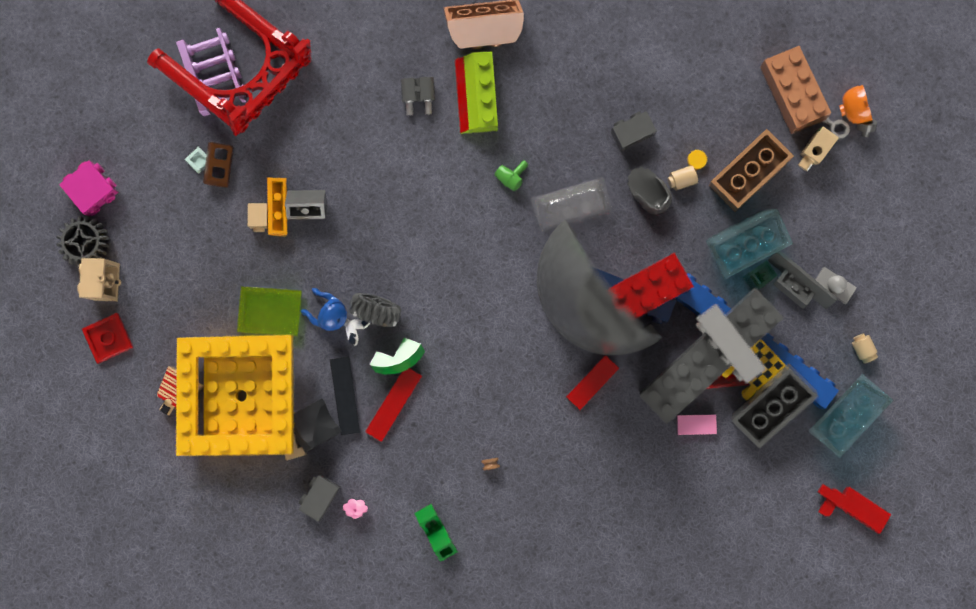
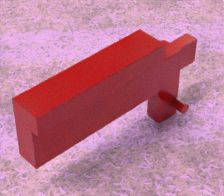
(854, 505)

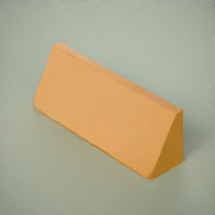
(276, 206)

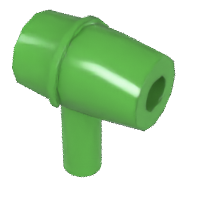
(511, 178)

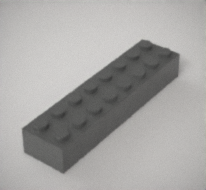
(702, 363)

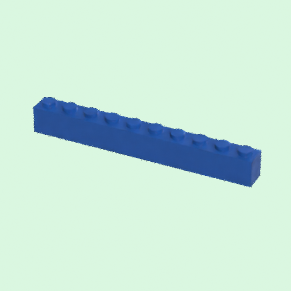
(700, 299)

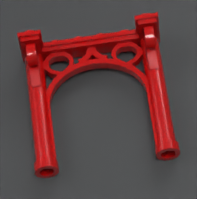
(237, 116)

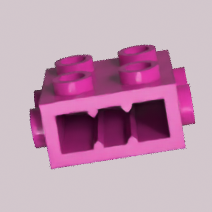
(89, 188)

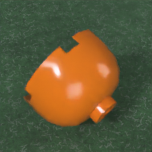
(856, 106)

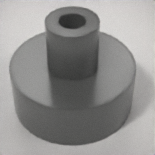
(868, 127)

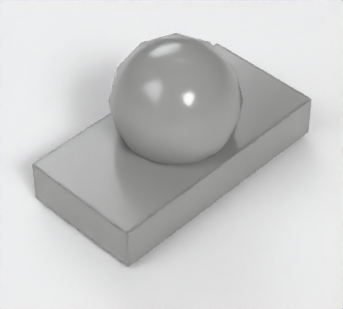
(836, 285)

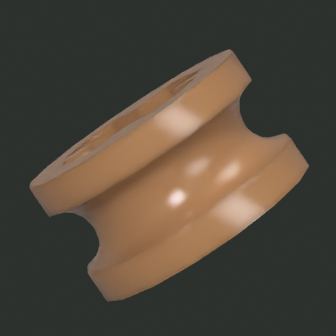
(490, 463)

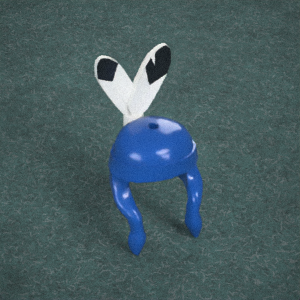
(334, 316)

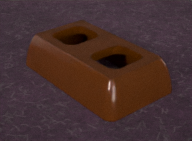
(212, 162)

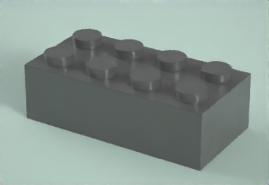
(774, 405)

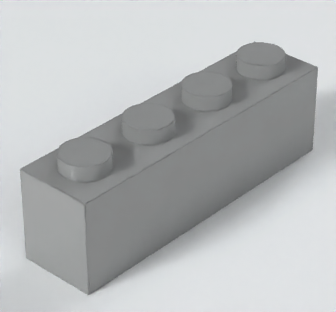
(730, 342)

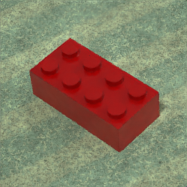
(652, 286)

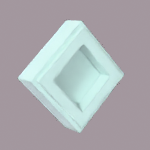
(197, 160)

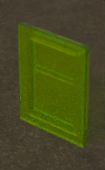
(269, 311)

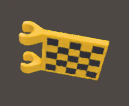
(770, 361)

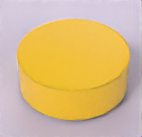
(697, 159)

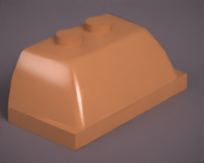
(485, 23)

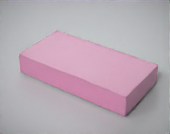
(696, 424)

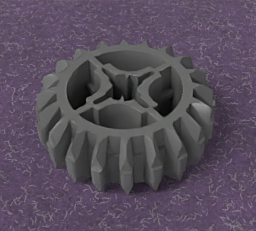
(79, 227)
(375, 309)

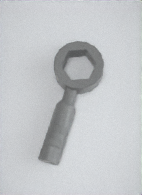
(837, 122)

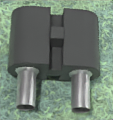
(418, 90)

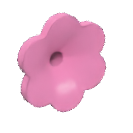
(355, 508)

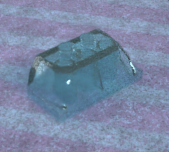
(749, 242)
(851, 416)

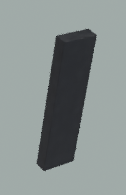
(345, 395)

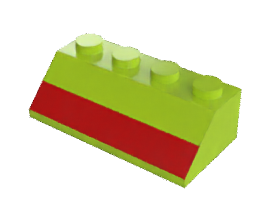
(476, 93)

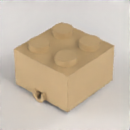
(99, 279)

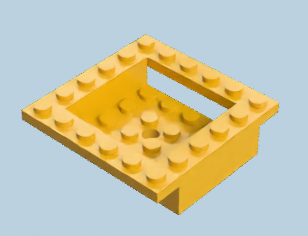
(232, 426)

